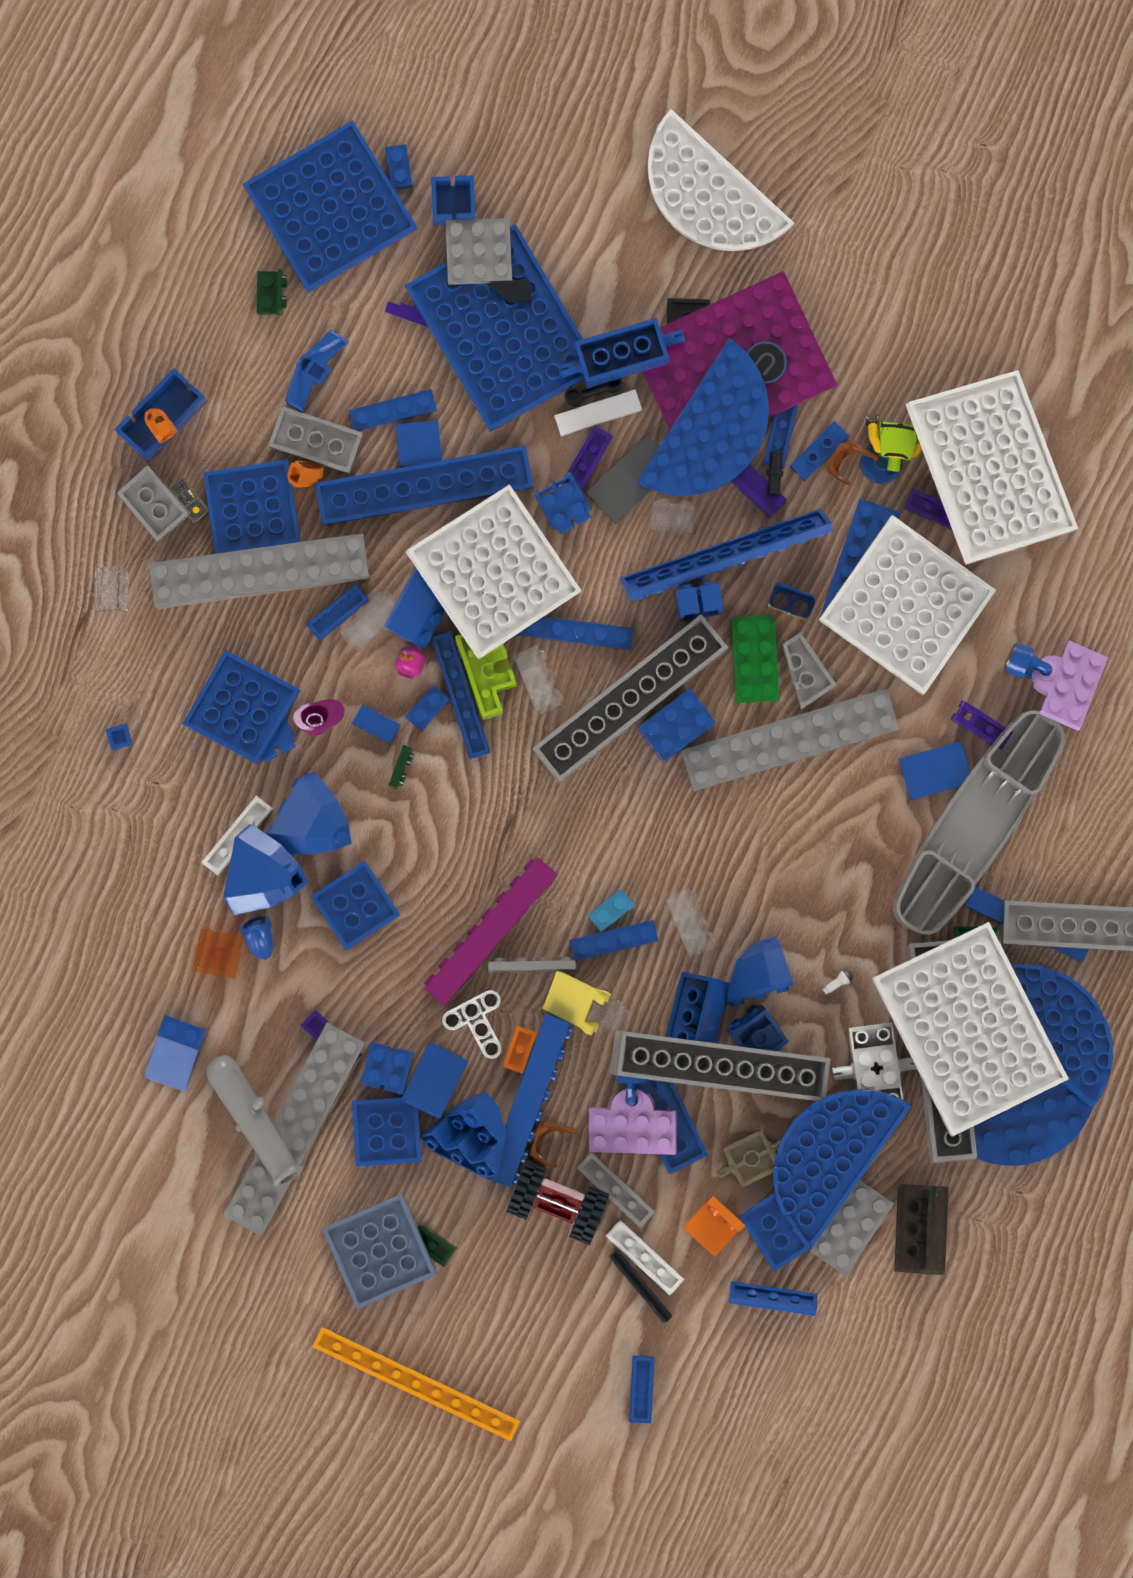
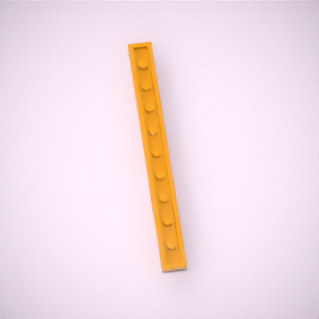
(416, 1383)

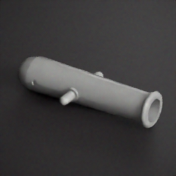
(251, 1118)

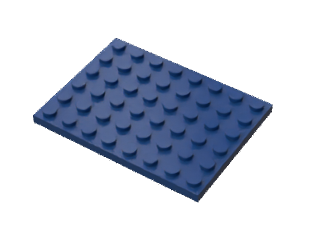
(496, 348)

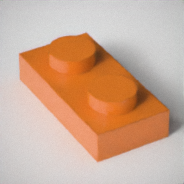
(519, 1049)

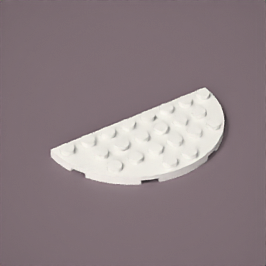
(706, 194)

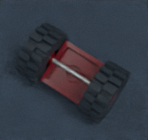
(558, 1202)

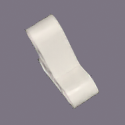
(479, 1018)

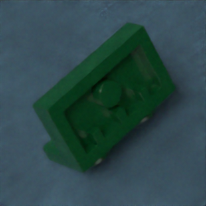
(270, 292)

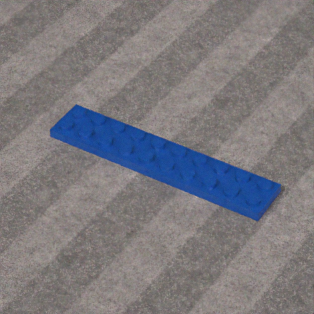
(423, 485)
(726, 554)

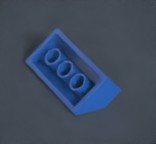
(415, 612)
(697, 1008)

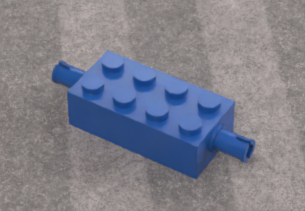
(621, 353)

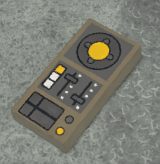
(190, 500)

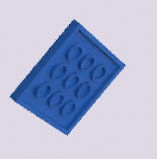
(251, 507)
(241, 707)

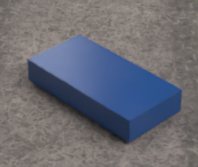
(376, 724)

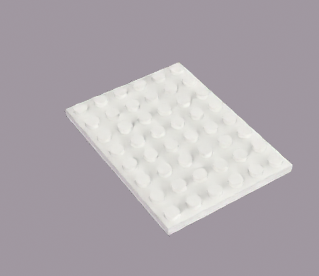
(991, 467)
(970, 1029)

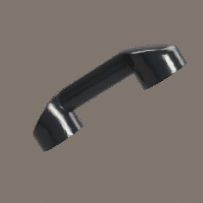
(574, 396)

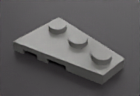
(807, 672)

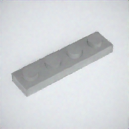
(521, 965)
(619, 1192)

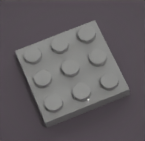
(478, 251)

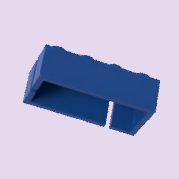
(174, 400)

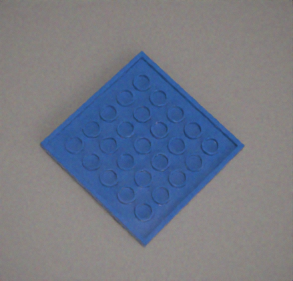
(330, 206)

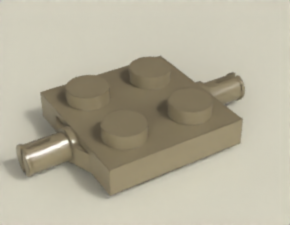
(750, 1158)

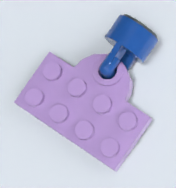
(1064, 680)
(632, 1123)

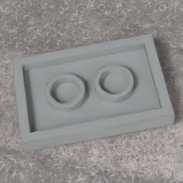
(153, 503)

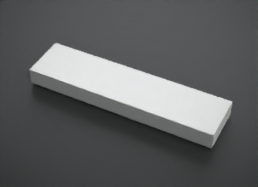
(598, 413)
(220, 855)
(644, 1257)

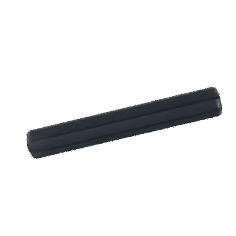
(641, 1287)

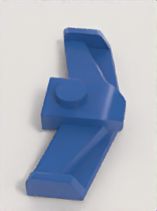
(313, 369)

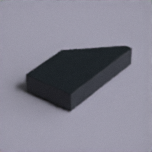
(513, 291)

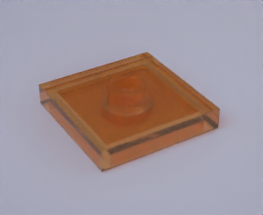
(218, 953)

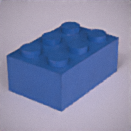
(676, 725)

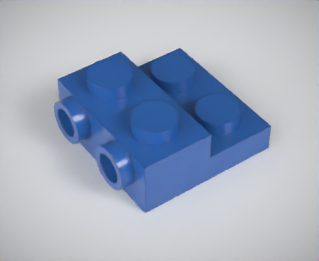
(757, 1030)

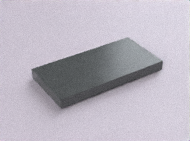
(618, 489)

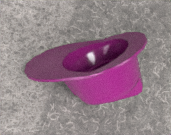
(318, 716)

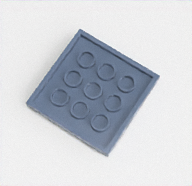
(379, 1251)

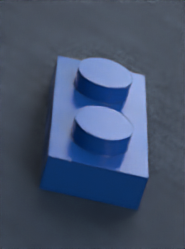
(399, 167)
(427, 708)

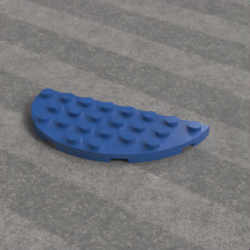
(715, 431)
(1073, 1028)
(1032, 1128)
(830, 1152)

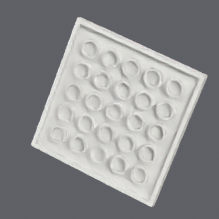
(493, 571)
(907, 605)

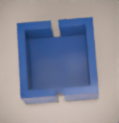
(452, 201)
(709, 600)
(387, 1068)

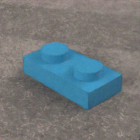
(611, 910)

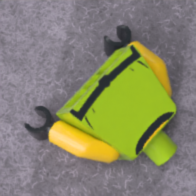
(893, 441)

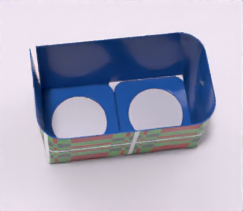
(789, 591)

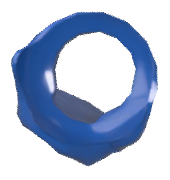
(258, 937)

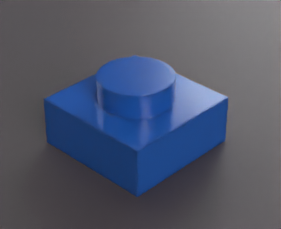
(119, 737)

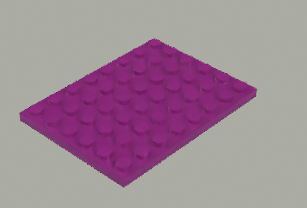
(753, 315)

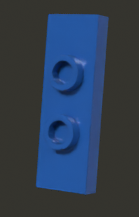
(819, 451)
(337, 612)
(641, 1389)

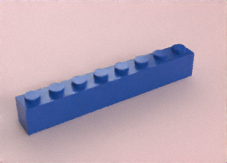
(530, 1096)

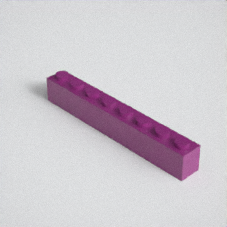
(490, 932)

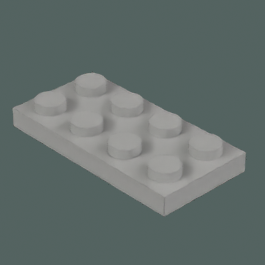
(315, 440)
(852, 1228)

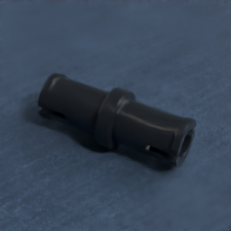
(774, 473)

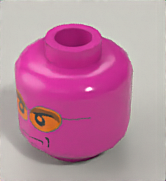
(410, 662)

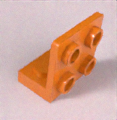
(713, 1226)

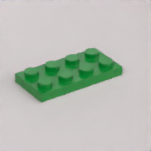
(755, 659)

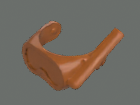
(841, 452)
(541, 1131)

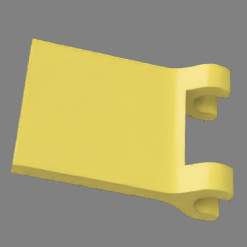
(574, 1000)

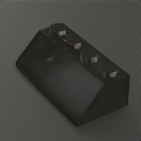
(921, 1229)

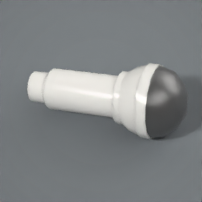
(845, 977)

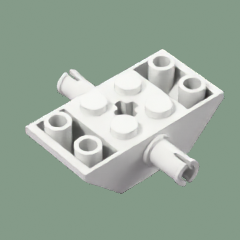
(872, 1045)

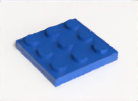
(355, 905)
(386, 1132)

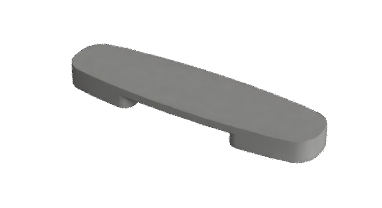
(977, 823)

